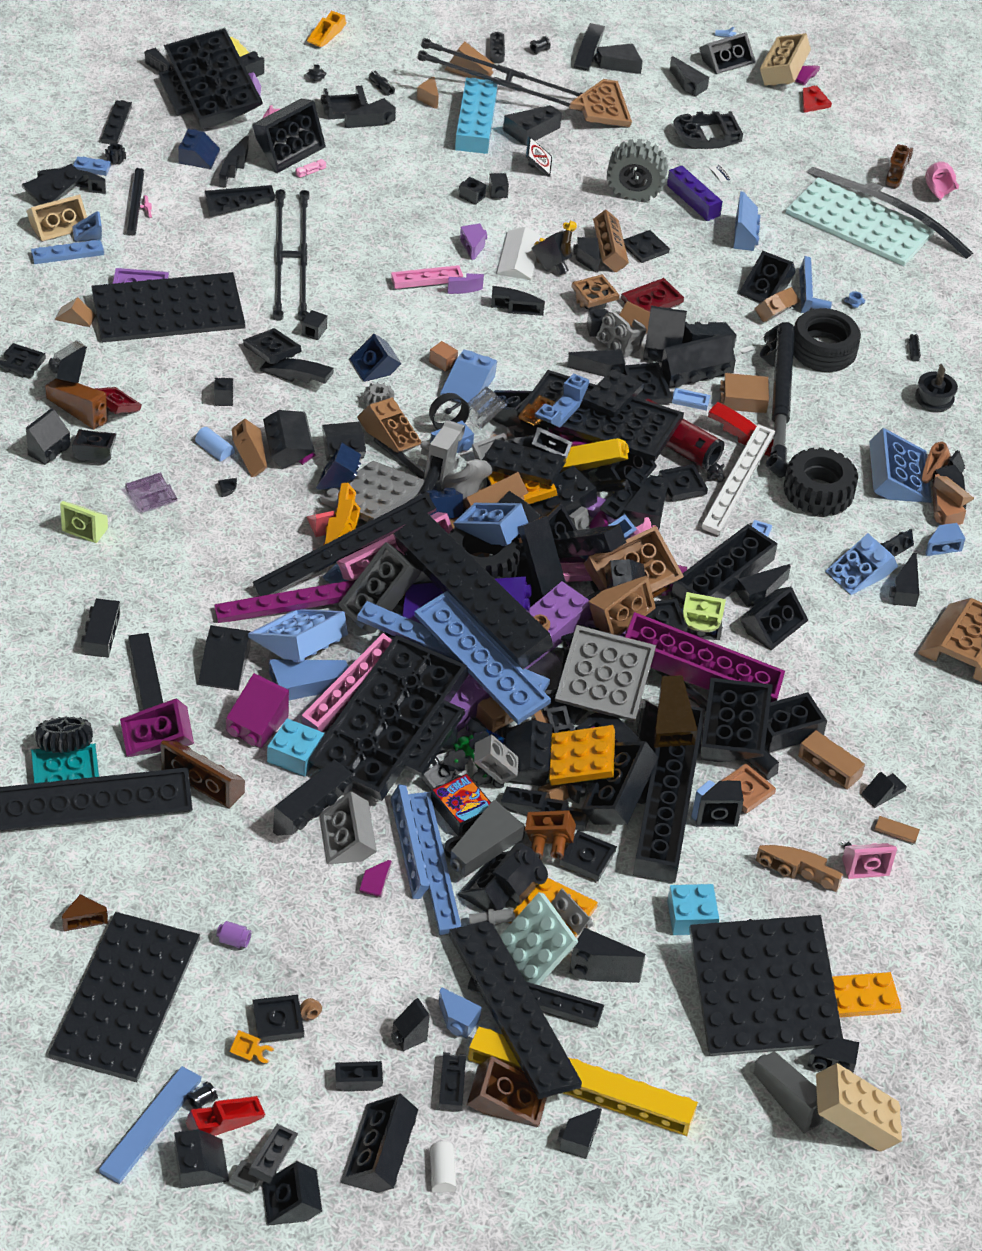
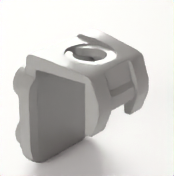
(617, 334)

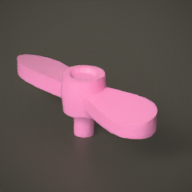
(147, 206)

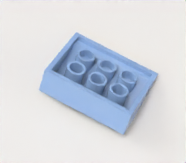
(301, 633)

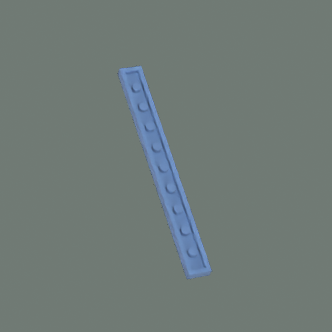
(416, 632)

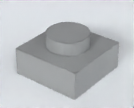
(580, 518)

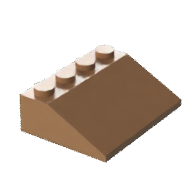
(644, 548)

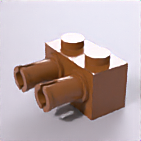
(550, 828)

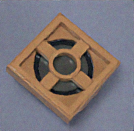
(595, 292)

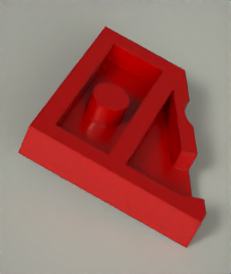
(814, 99)

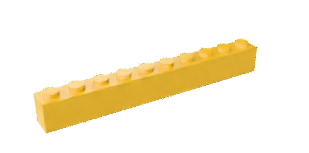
(603, 1087)

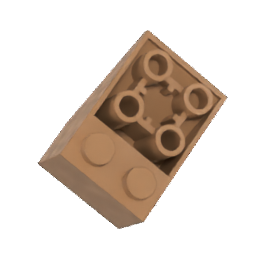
(389, 425)

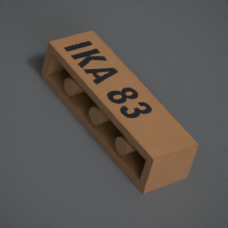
(610, 241)

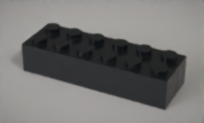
(719, 571)

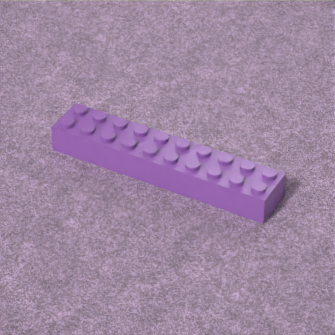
(563, 609)

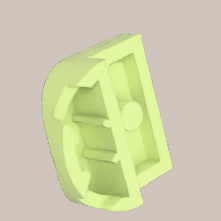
(703, 612)

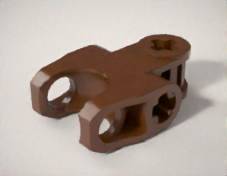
(898, 163)

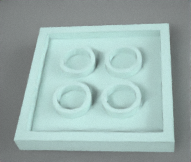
(538, 939)

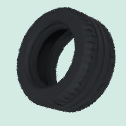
(829, 324)

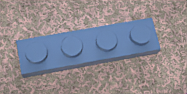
(67, 251)

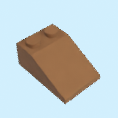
(615, 606)

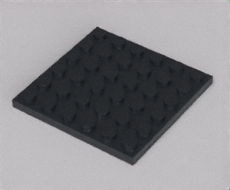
(765, 985)

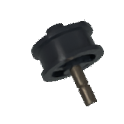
(936, 390)

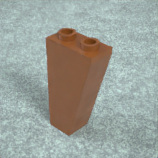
(79, 401)

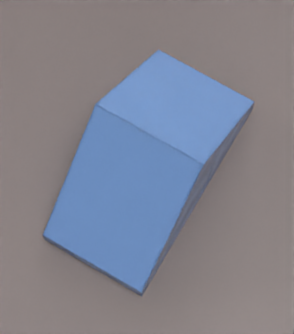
(88, 228)

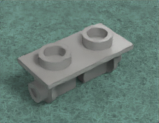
(571, 912)

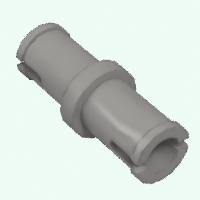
(492, 916)

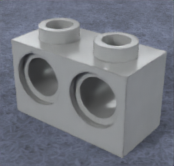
(496, 759)

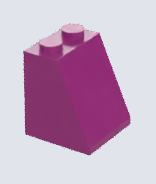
(258, 711)

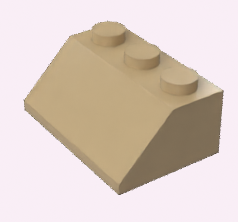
(56, 217)

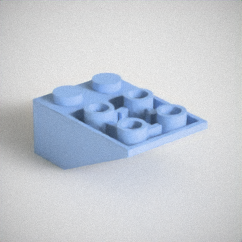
(862, 565)

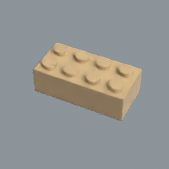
(785, 59)
(858, 1107)

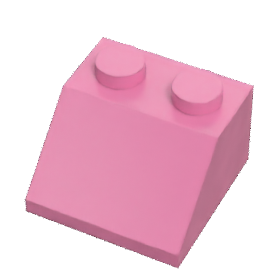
(869, 860)

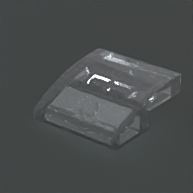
(484, 407)

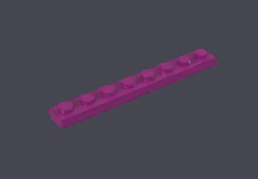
(282, 602)

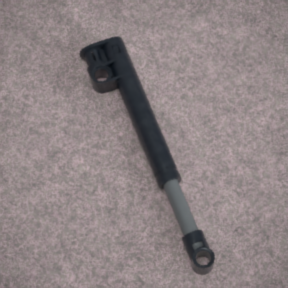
(779, 354)

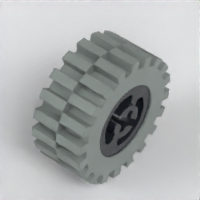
(650, 166)

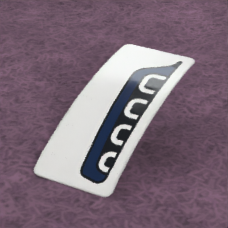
(721, 172)

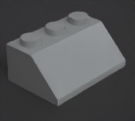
(348, 830)

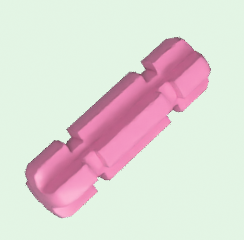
(310, 168)

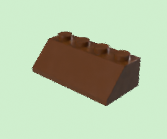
(203, 773)

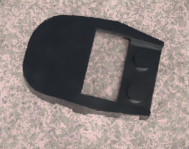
(690, 131)

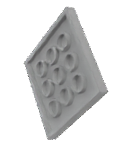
(378, 490)
(605, 673)

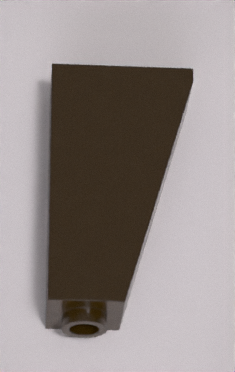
(674, 715)

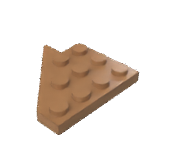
(603, 104)

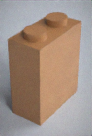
(745, 392)

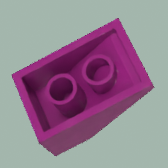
(149, 727)

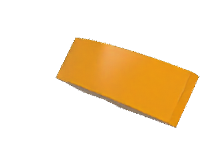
(327, 29)

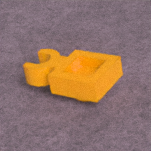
(247, 1046)

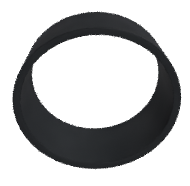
(462, 415)

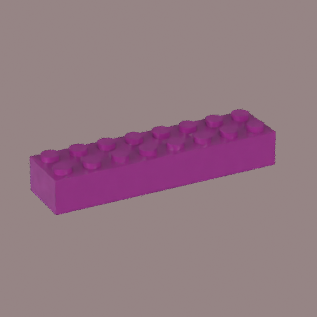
(698, 658)

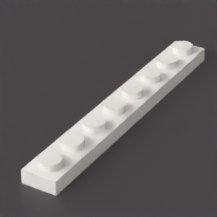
(738, 480)

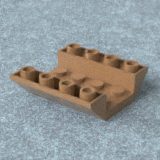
(958, 635)

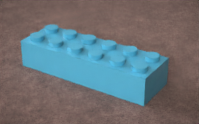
(476, 116)

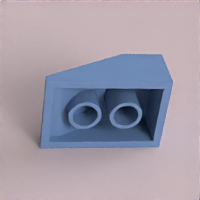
(470, 375)
(493, 521)

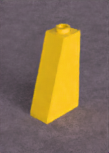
(596, 454)

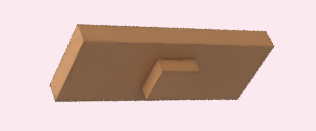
(897, 829)

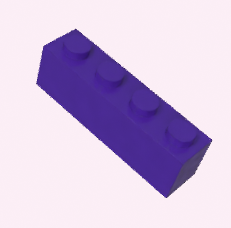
(694, 193)

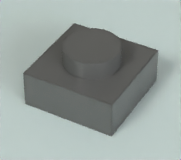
(242, 1178)

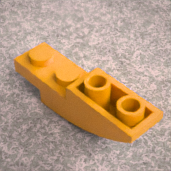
(346, 514)

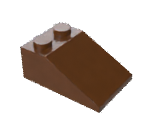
(505, 1093)

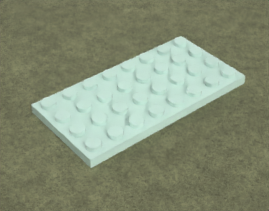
(860, 221)

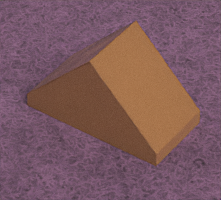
(428, 92)
(76, 313)

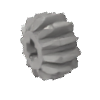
(377, 393)

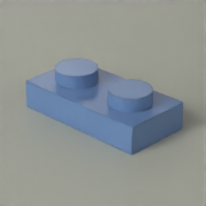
(91, 165)

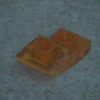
(529, 411)

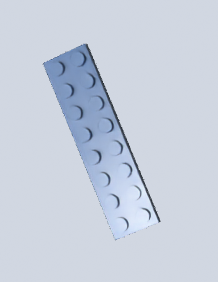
(483, 656)

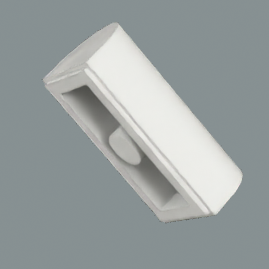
(442, 1167)

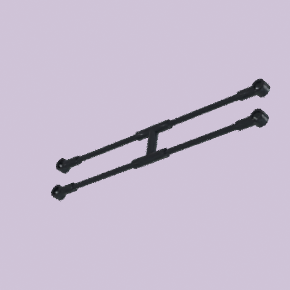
(424, 56)
(278, 314)

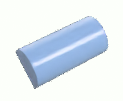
(214, 444)

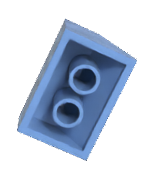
(746, 224)

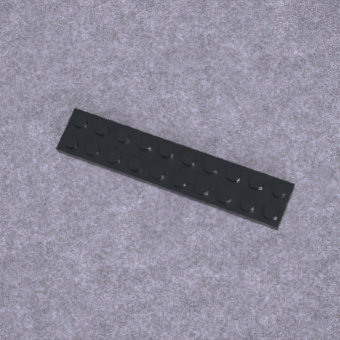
(95, 799)
(515, 1009)

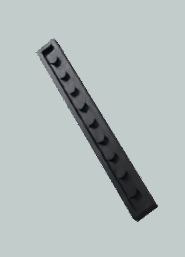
(343, 546)

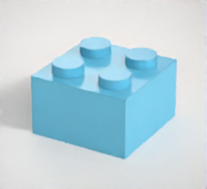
(293, 747)
(691, 906)

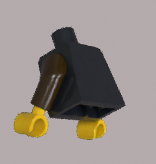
(555, 249)

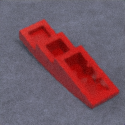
(735, 424)

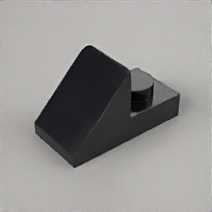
(883, 789)

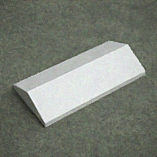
(517, 256)

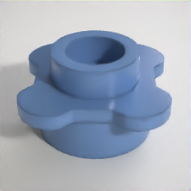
(855, 299)

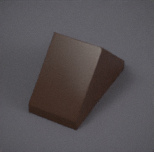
(84, 914)

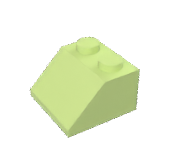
(83, 521)

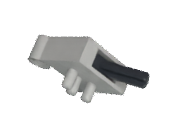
(441, 455)

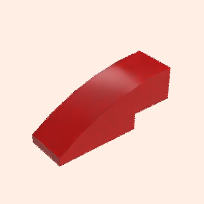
(226, 1115)

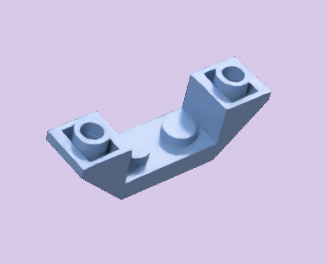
(570, 401)

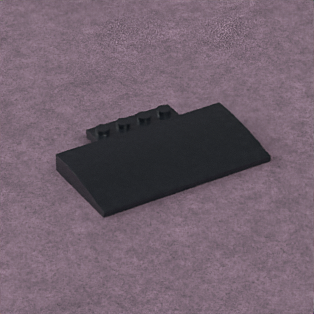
(208, 79)
(395, 718)

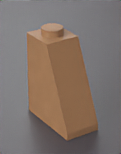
(468, 50)

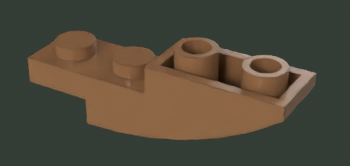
(795, 861)

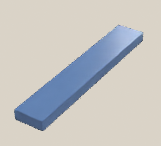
(150, 1125)

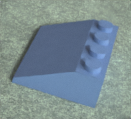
(898, 468)

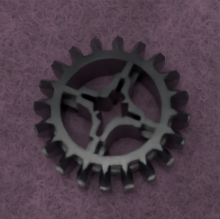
(63, 734)

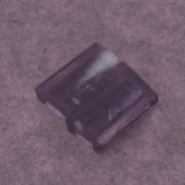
(150, 492)

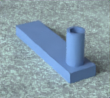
(806, 289)

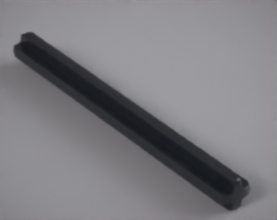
(135, 201)

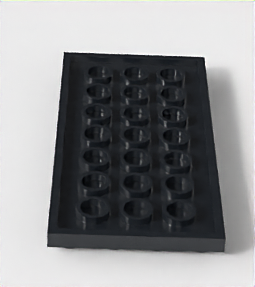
(167, 307)
(640, 424)
(124, 997)

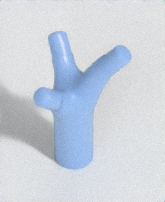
(726, 33)

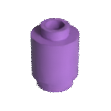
(234, 934)

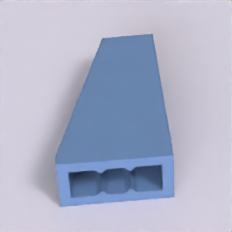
(306, 677)

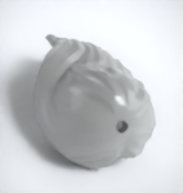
(469, 478)

